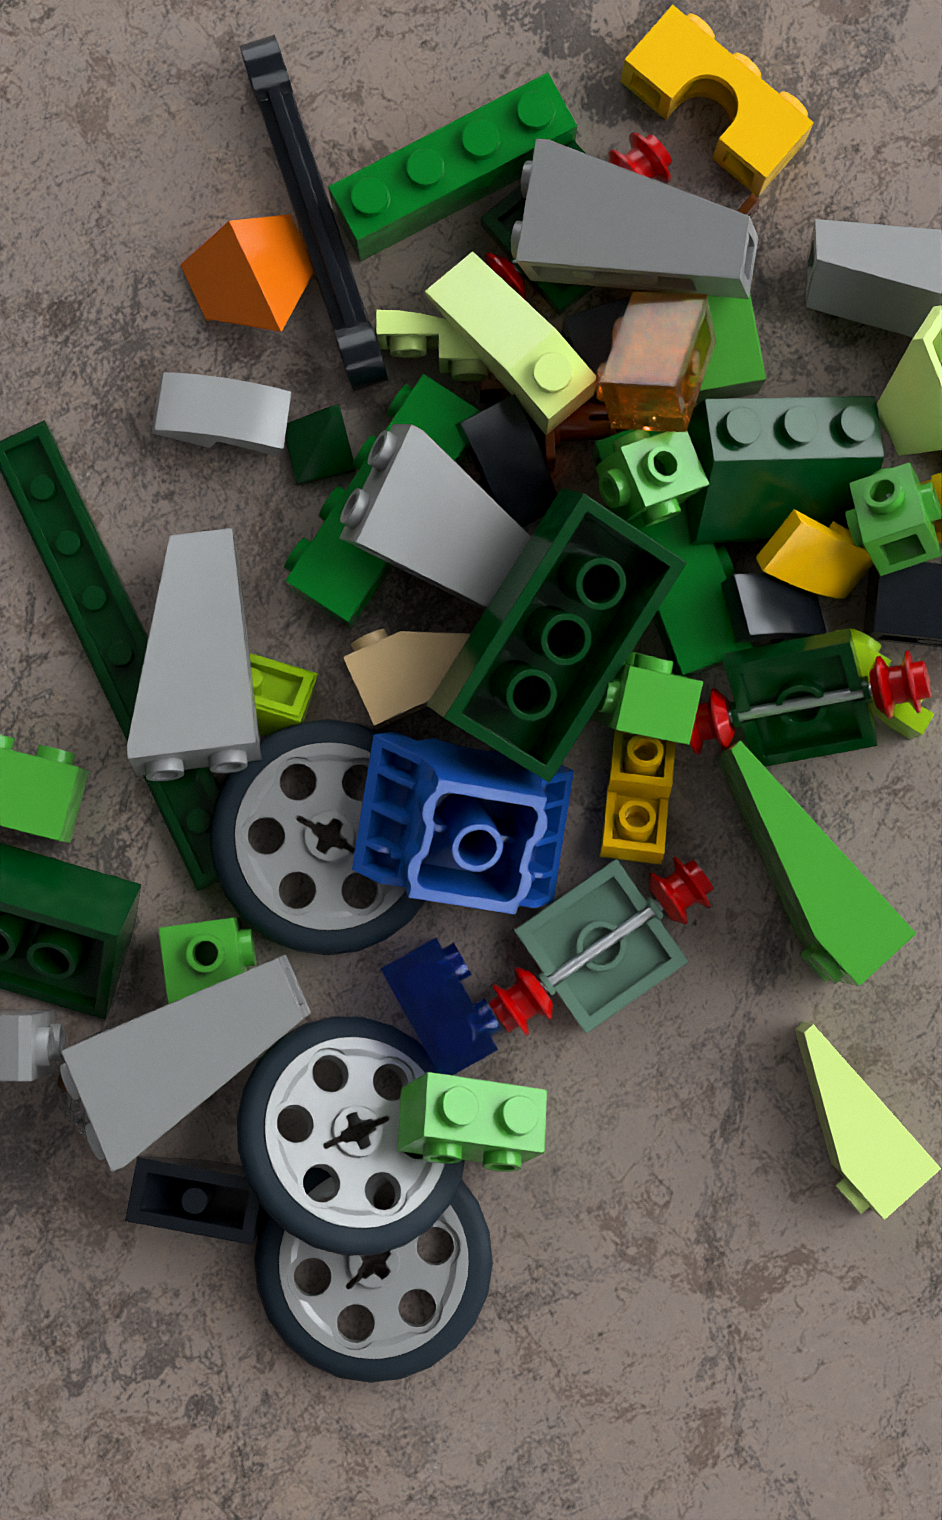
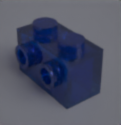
(440, 1007)

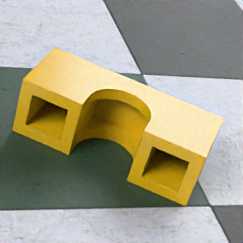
(685, 62)

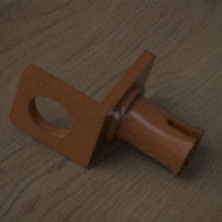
(586, 423)

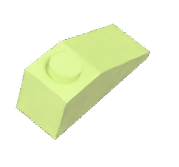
(514, 342)
(862, 1136)

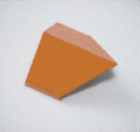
(250, 272)

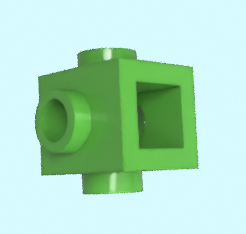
(650, 475)
(895, 518)

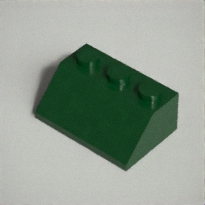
(778, 458)
(63, 930)

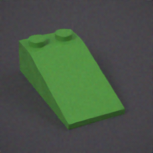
(826, 898)

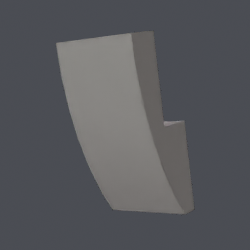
(221, 410)

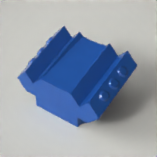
(460, 824)

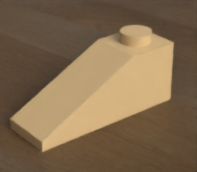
(400, 670)

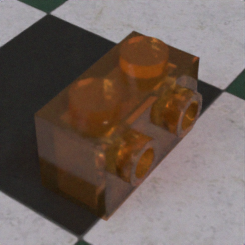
(657, 361)

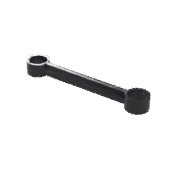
(313, 213)

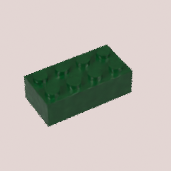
(556, 633)

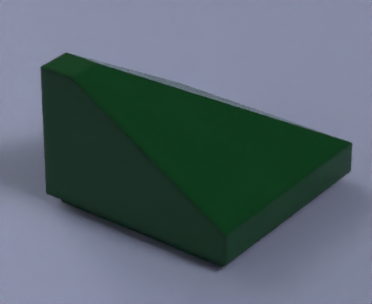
(319, 446)

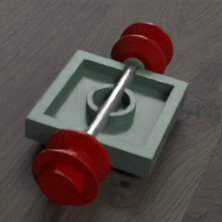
(601, 945)

